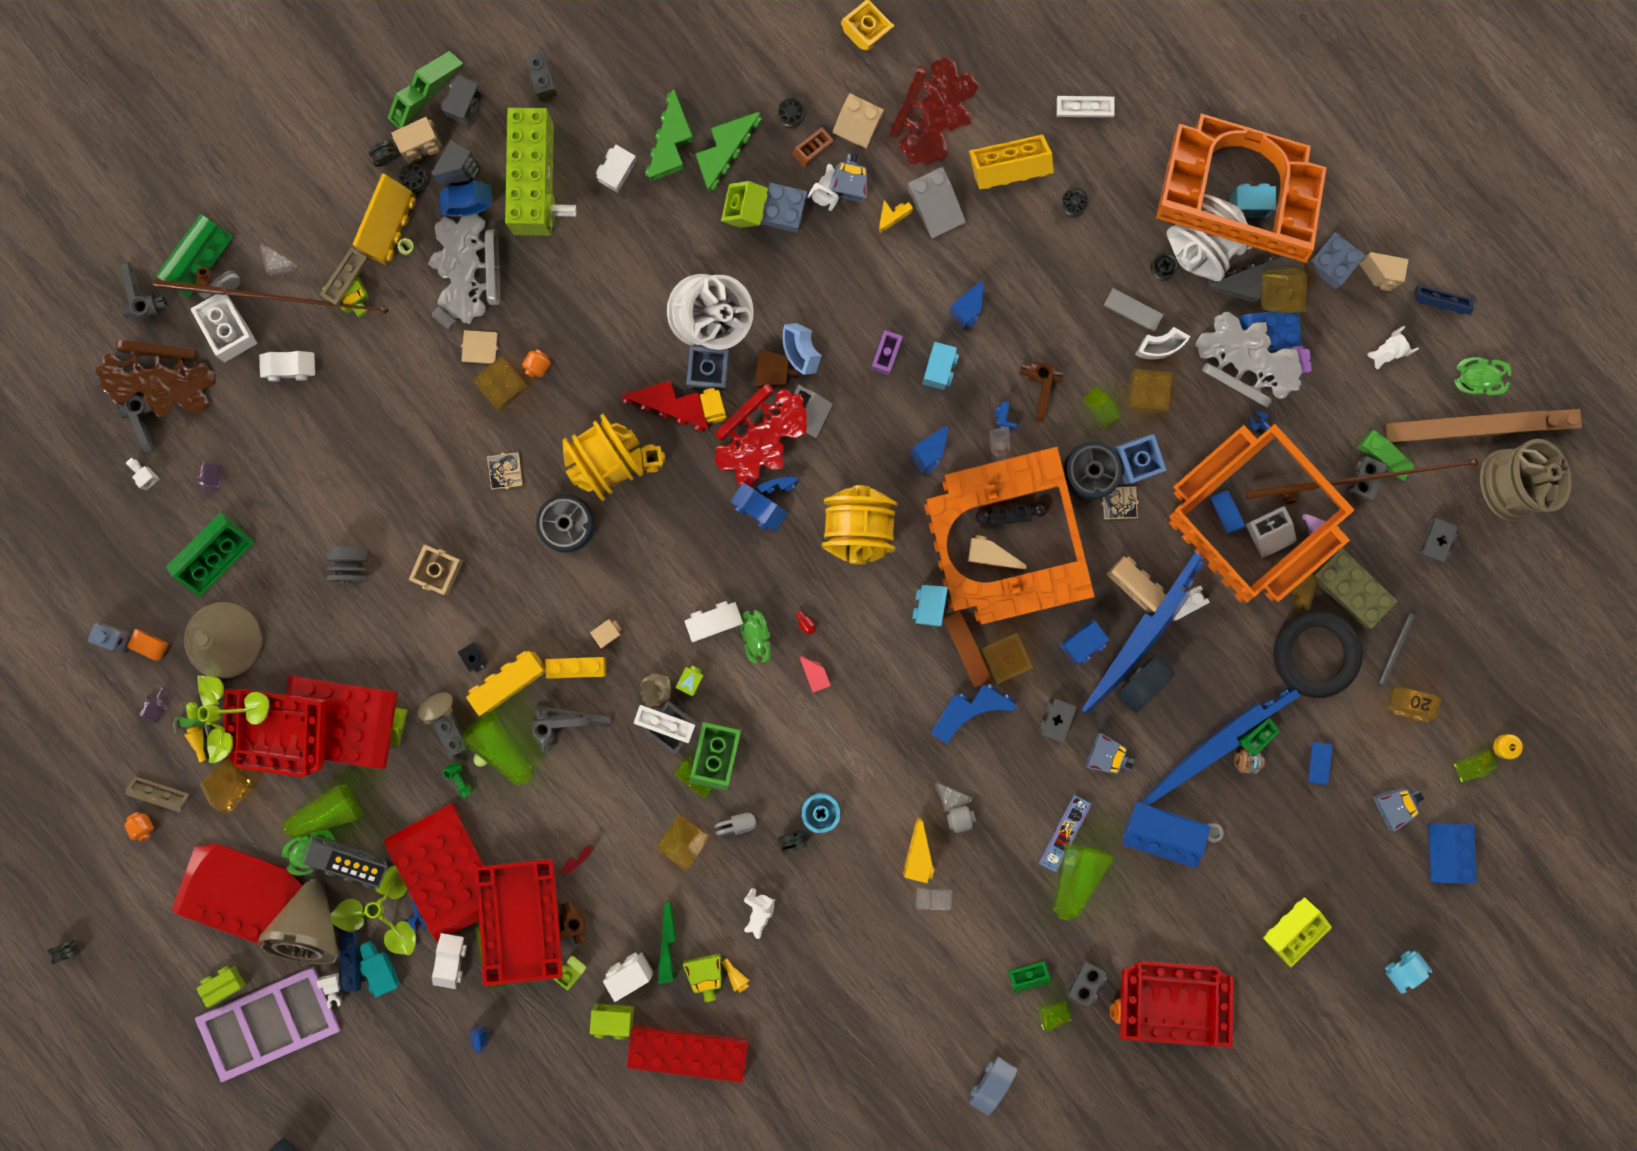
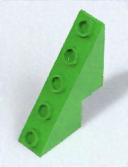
(424, 86)
(670, 137)
(728, 141)

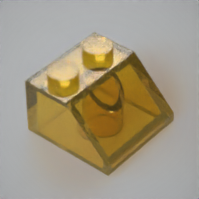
(1284, 290)
(226, 787)

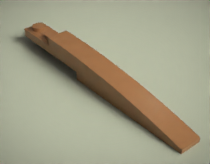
(1483, 425)

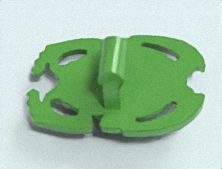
(1482, 376)
(755, 634)
(297, 851)

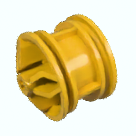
(602, 457)
(859, 524)

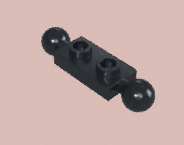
(1011, 513)

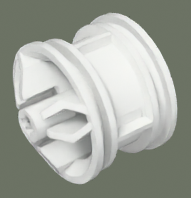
(1203, 252)
(721, 300)

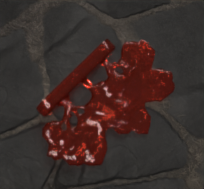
(941, 111)

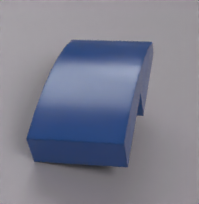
(784, 483)
(1227, 512)
(1320, 763)

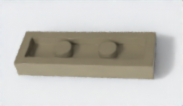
(344, 276)
(157, 794)

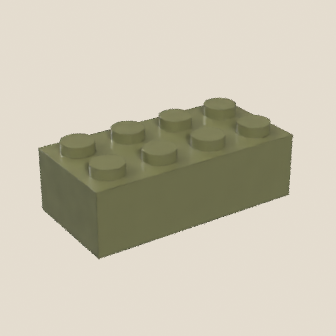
(1354, 589)

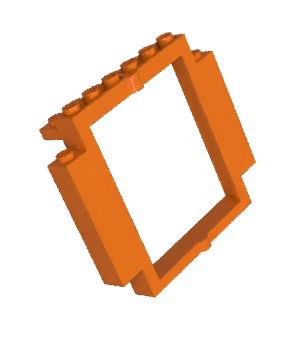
(1215, 471)

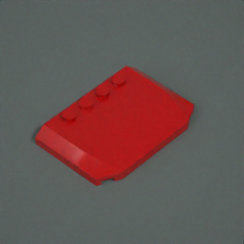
(285, 742)
(233, 891)
(1176, 1004)

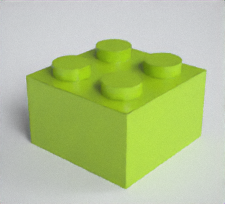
(744, 204)
(611, 1020)

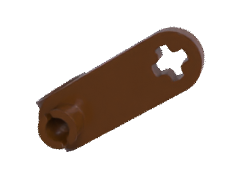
(1032, 373)
(573, 913)

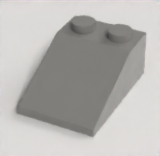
(936, 202)

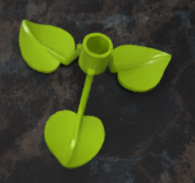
(210, 691)
(350, 914)

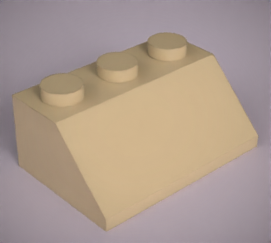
(1137, 584)

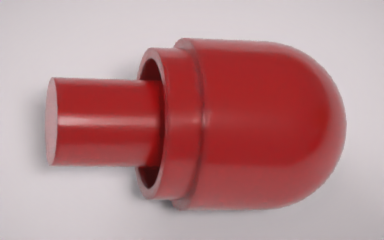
(805, 623)

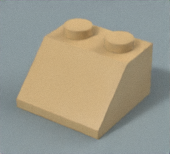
(858, 121)
(1385, 270)

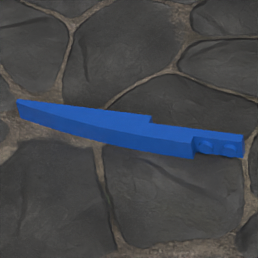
(1146, 634)
(1218, 744)

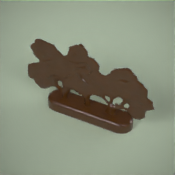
(159, 384)

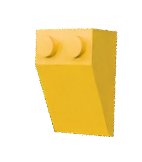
(918, 860)

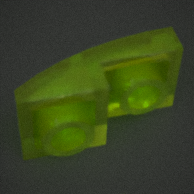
(683, 773)

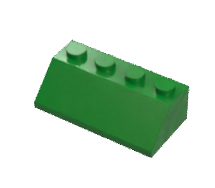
(209, 555)

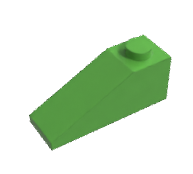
(1383, 450)

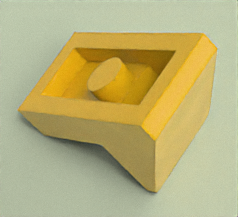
(890, 218)

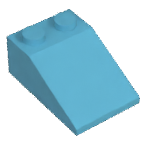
(930, 605)

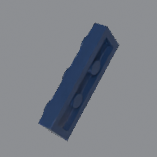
(1443, 300)
(350, 961)

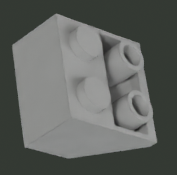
(816, 408)
(1272, 531)

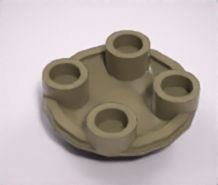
(435, 707)

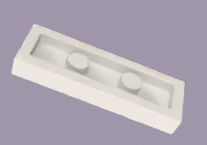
(1085, 106)
(664, 723)

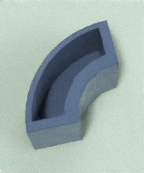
(992, 1086)

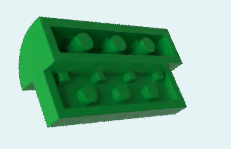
(196, 249)

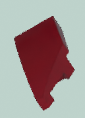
(572, 863)

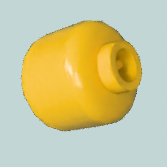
(1507, 746)

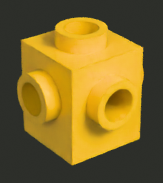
(654, 452)

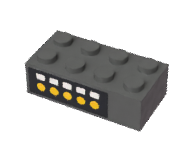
(344, 861)

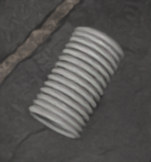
(442, 317)

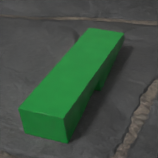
(666, 971)

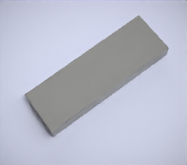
(1133, 310)

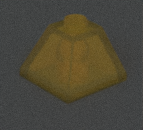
(682, 842)

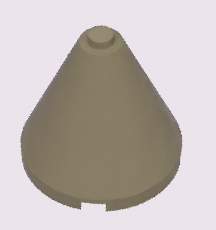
(223, 640)
(303, 928)

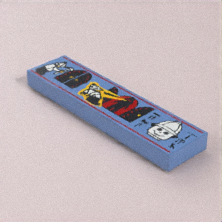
(1065, 833)

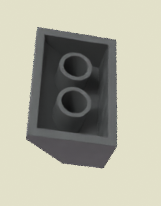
(456, 166)

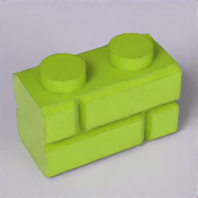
(221, 986)

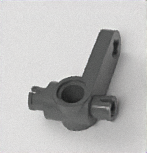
(135, 299)
(137, 421)
(545, 738)

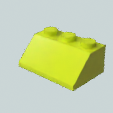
(1297, 932)

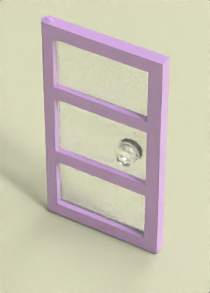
(267, 1024)

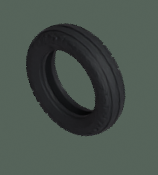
(1351, 648)

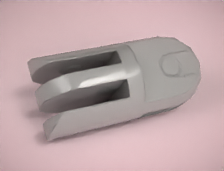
(227, 280)
(741, 824)

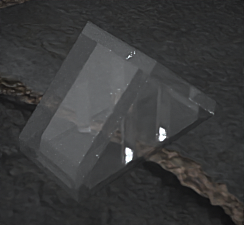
(275, 263)
(951, 798)

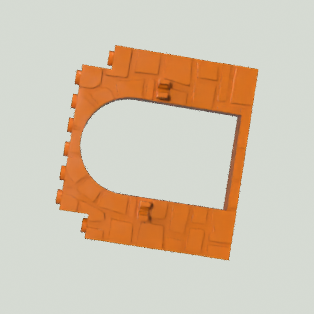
(1298, 195)
(995, 484)

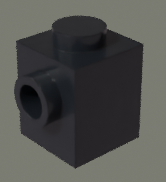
(473, 657)

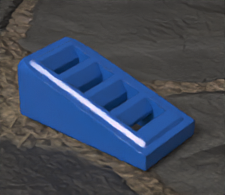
(478, 1038)

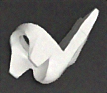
(820, 190)
(1394, 347)
(762, 910)

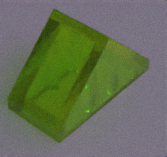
(1101, 406)
(1476, 766)
(1053, 1015)

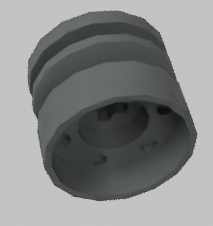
(346, 564)

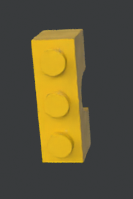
(713, 406)
(576, 667)

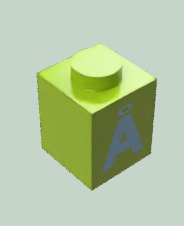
(690, 680)

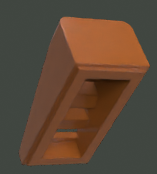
(804, 156)

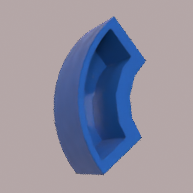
(465, 199)
(759, 507)

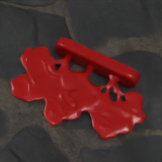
(762, 441)

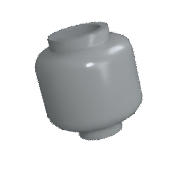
(961, 819)

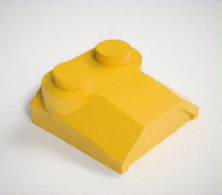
(866, 25)

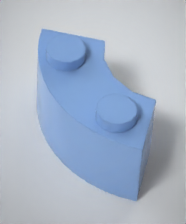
(799, 348)

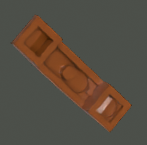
(967, 649)

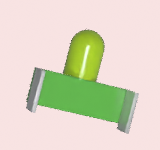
(192, 720)

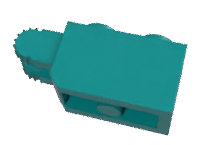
(378, 970)

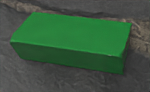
(1259, 736)
(1029, 977)

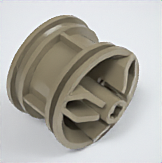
(1525, 480)

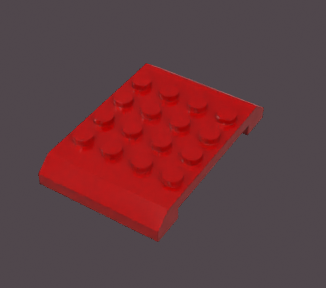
(355, 720)
(438, 870)
(519, 922)

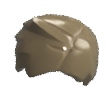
(655, 690)

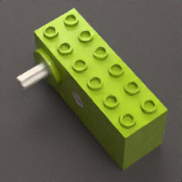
(530, 173)

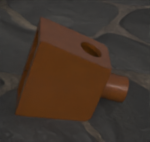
(773, 370)

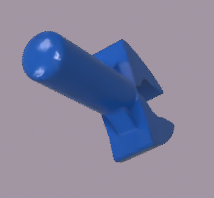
(1263, 423)
(412, 921)

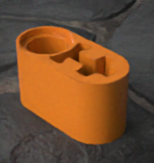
(147, 645)

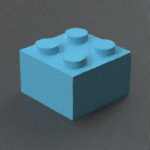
(1254, 200)
(939, 366)

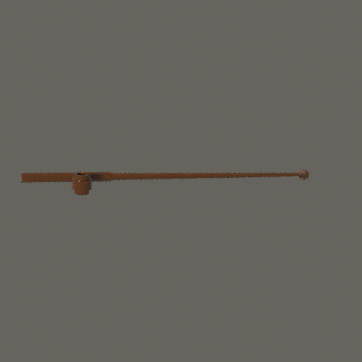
(204, 278)
(1290, 496)

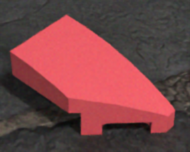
(815, 674)

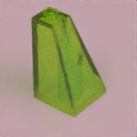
(497, 747)
(325, 812)
(1078, 878)

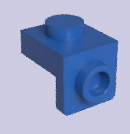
(1001, 412)

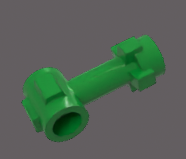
(452, 772)

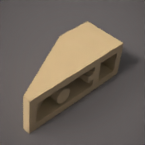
(988, 553)

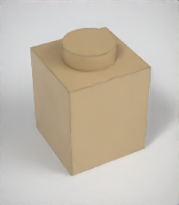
(606, 633)

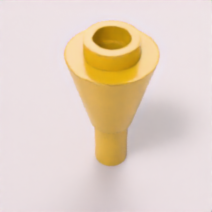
(195, 738)
(737, 979)

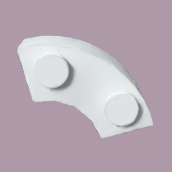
(1162, 346)
(287, 365)
(714, 621)
(448, 961)

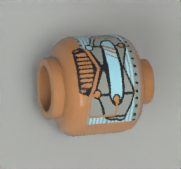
(1248, 763)

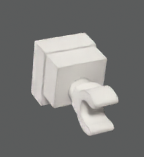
(144, 476)
(331, 985)

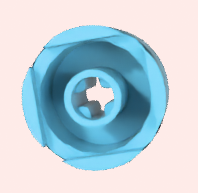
(823, 823)
(1409, 971)

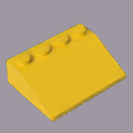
(384, 220)

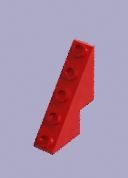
(663, 400)

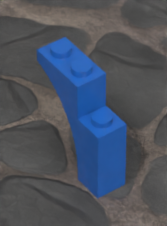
(960, 710)

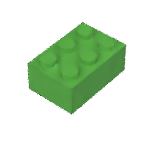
(715, 756)

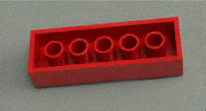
(687, 1053)

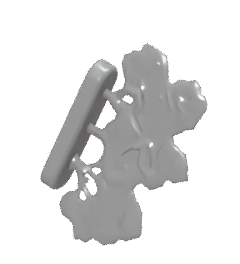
(459, 263)
(1250, 352)

